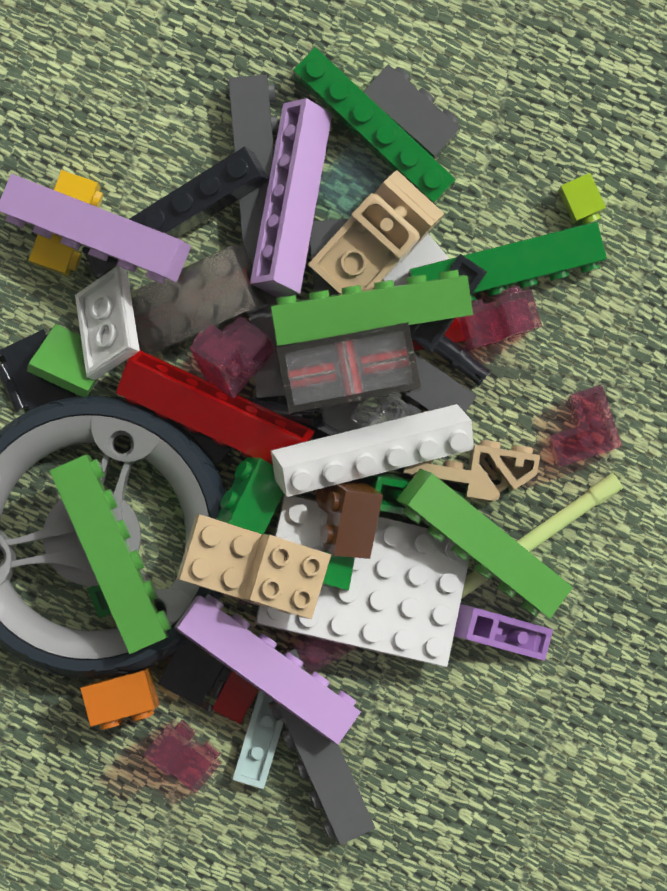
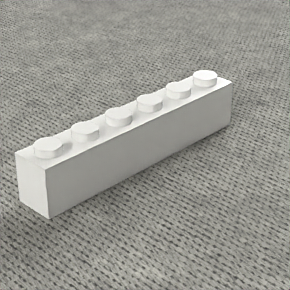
(372, 450)

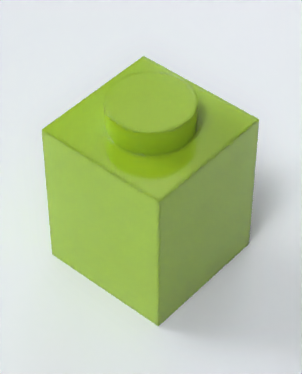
(582, 200)

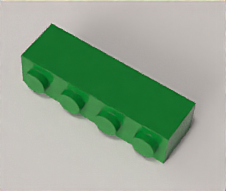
(251, 497)

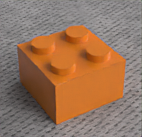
(120, 697)

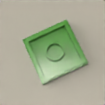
(62, 361)

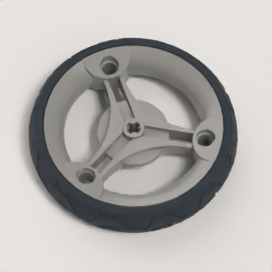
(153, 439)

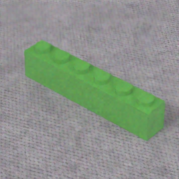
(370, 309)
(484, 543)
(110, 554)

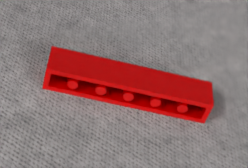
(207, 409)

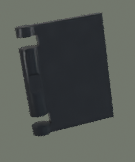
(22, 386)
(193, 674)

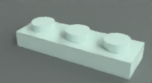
(258, 744)

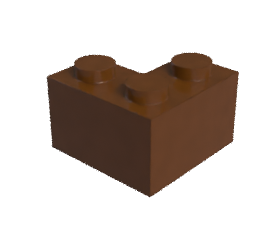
(351, 518)

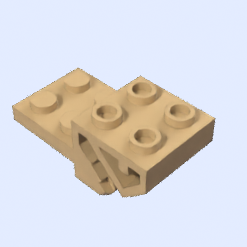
(377, 235)
(512, 466)
(253, 567)

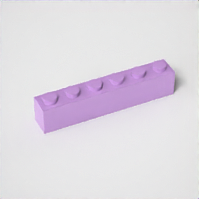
(291, 198)
(93, 228)
(267, 669)

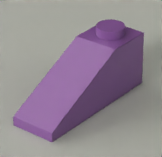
(502, 632)

